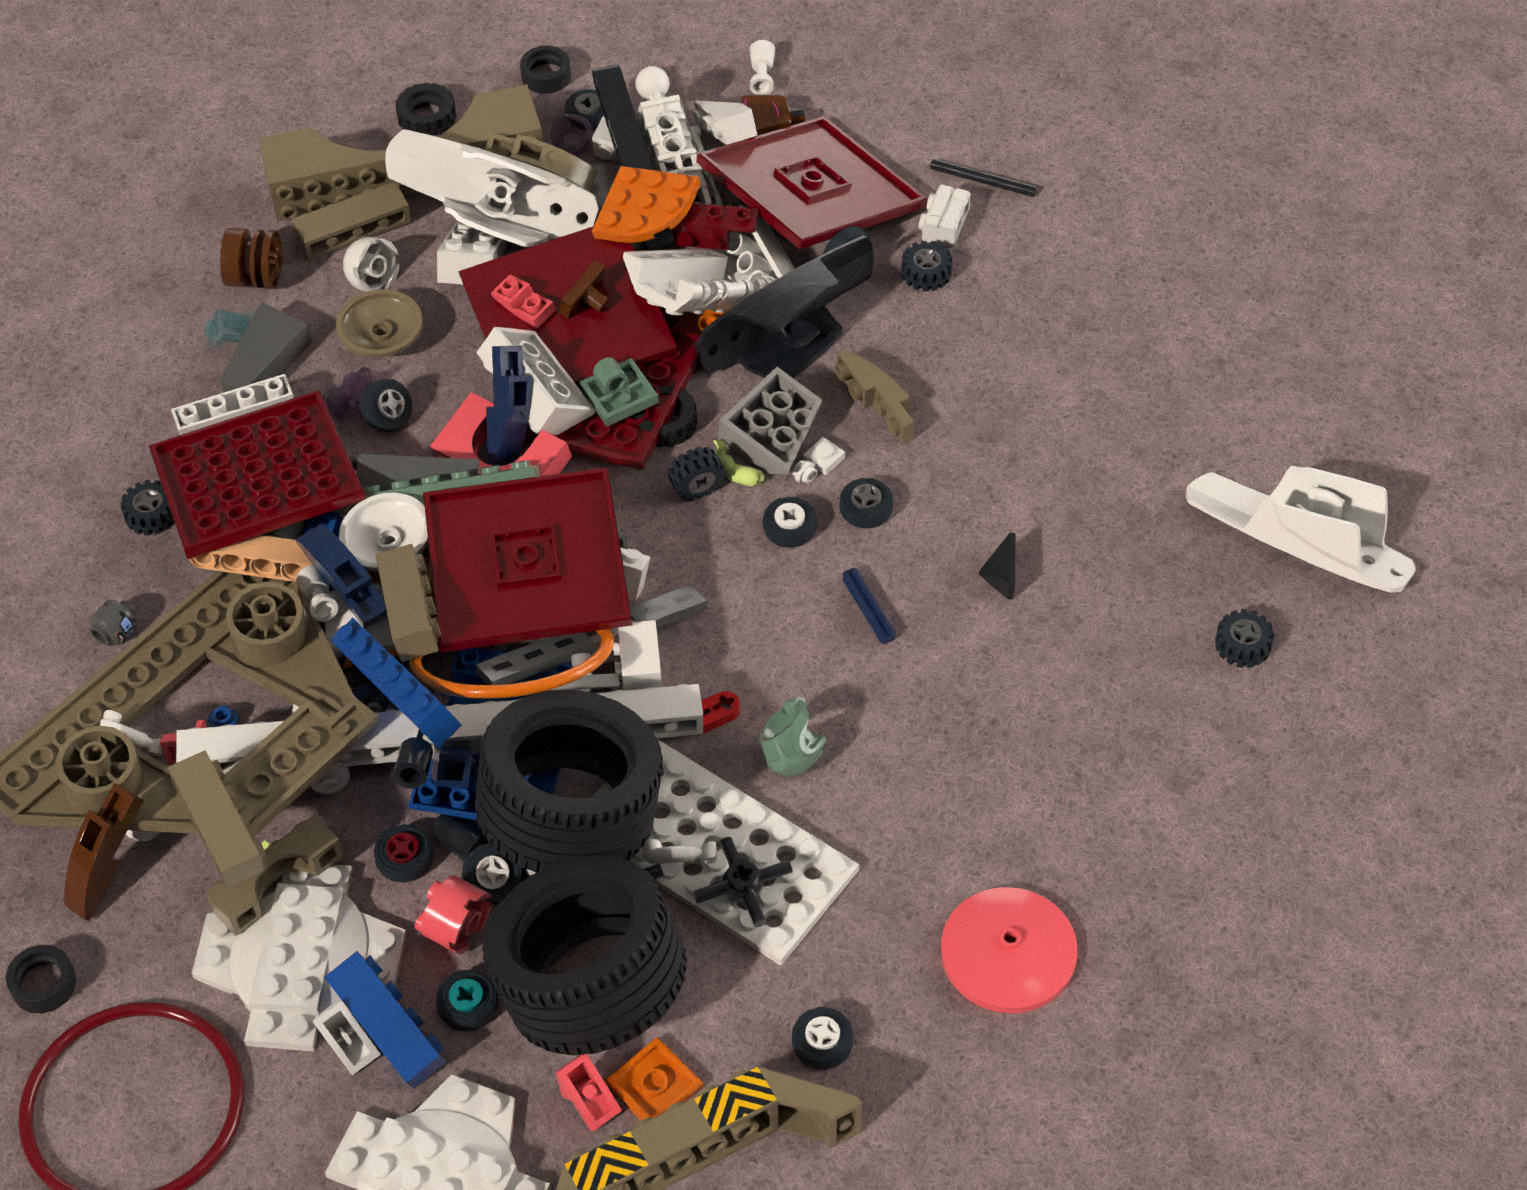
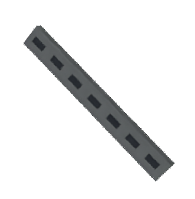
(559, 649)

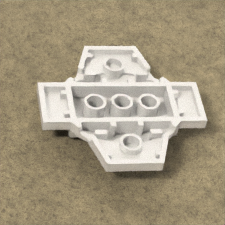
(288, 952)
(448, 1143)

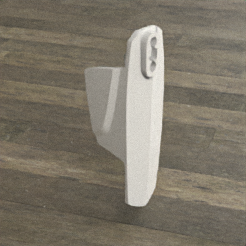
(490, 189)
(1315, 518)

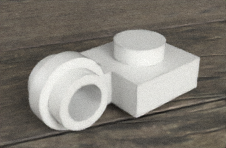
(822, 457)

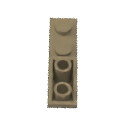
(544, 157)
(877, 388)

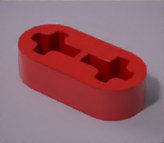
(714, 715)

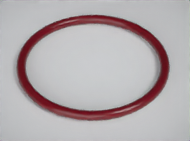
(105, 1016)

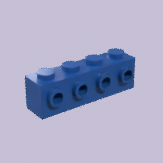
(385, 1019)

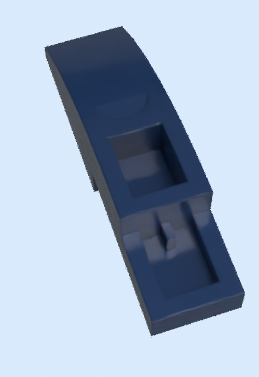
(511, 409)
(344, 574)

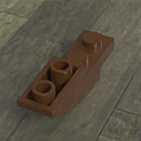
(93, 853)

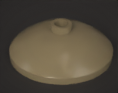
(379, 323)

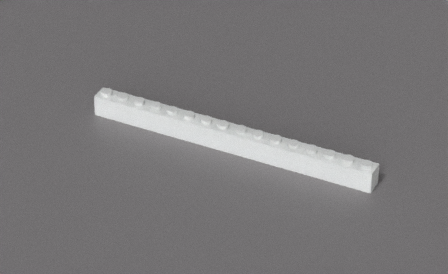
(666, 710)

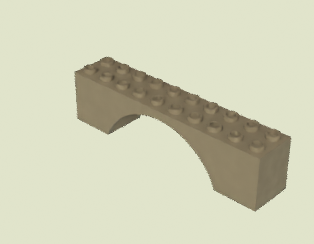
(314, 172)

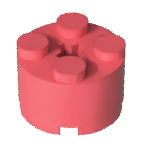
(453, 913)

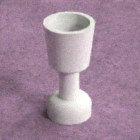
(762, 58)
(316, 590)

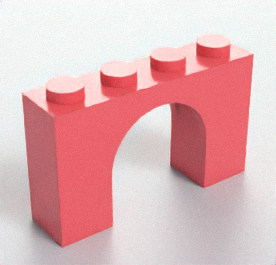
(468, 431)

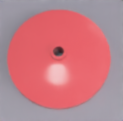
(1008, 950)

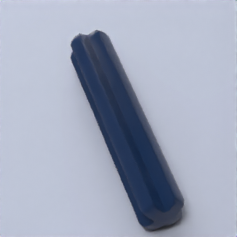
(869, 606)

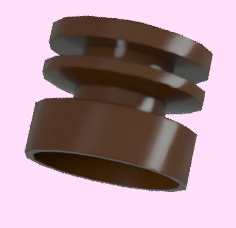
(251, 258)

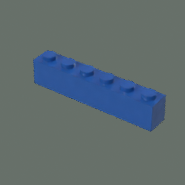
(396, 683)

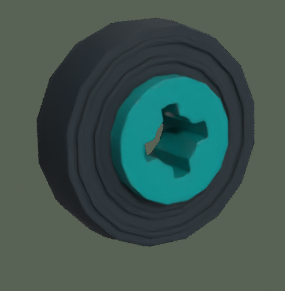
(464, 1012)

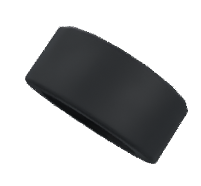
(545, 83)
(47, 1000)

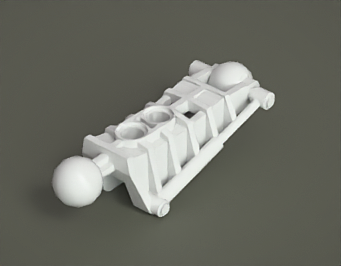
(668, 112)

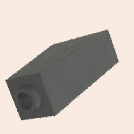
(266, 348)

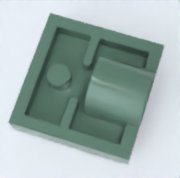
(618, 390)

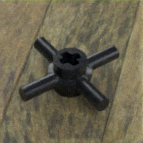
(752, 883)

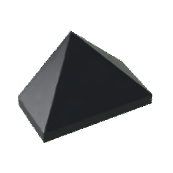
(1000, 567)

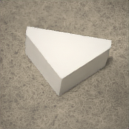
(346, 1037)

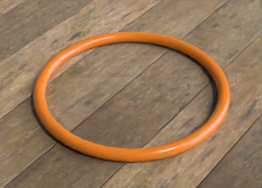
(515, 689)

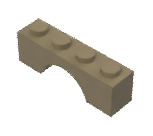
(307, 848)

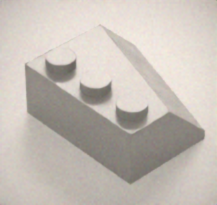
(770, 423)

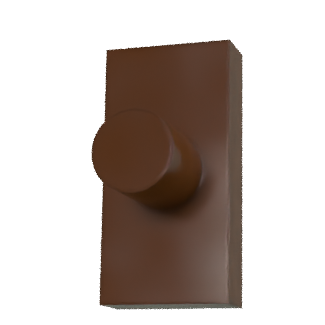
(585, 291)

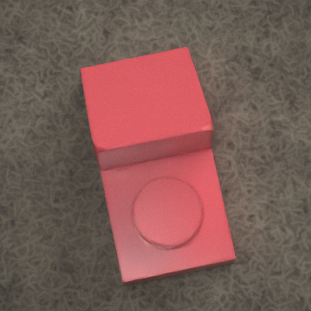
(588, 1092)

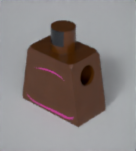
(771, 112)

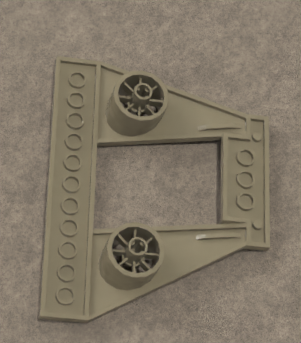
(219, 621)

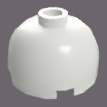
(370, 258)

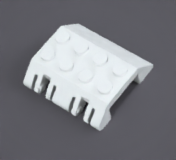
(687, 280)

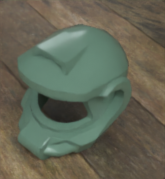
(795, 748)

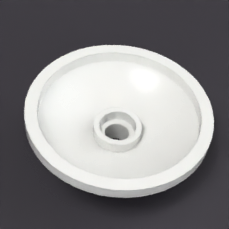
(382, 521)

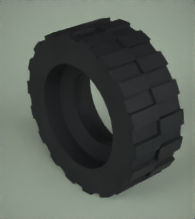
(422, 95)
(681, 429)

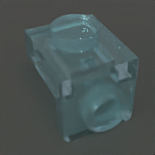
(226, 326)

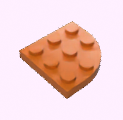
(644, 204)

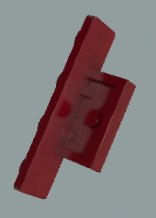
(710, 225)

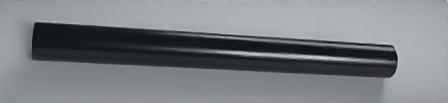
(983, 177)

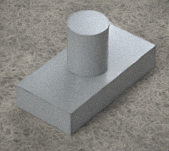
(592, 682)

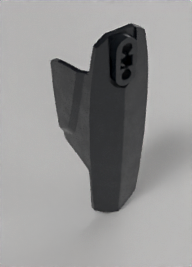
(788, 318)

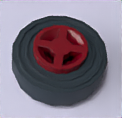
(400, 841)

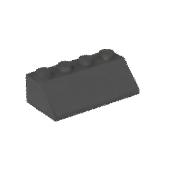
(386, 469)

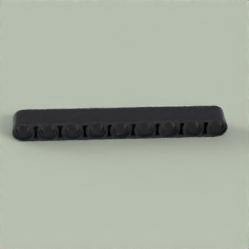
(625, 131)

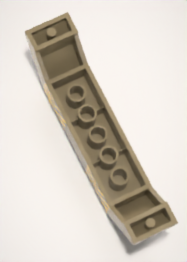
(712, 1128)

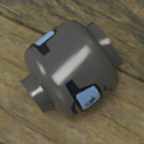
(113, 622)

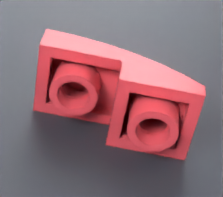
(523, 302)

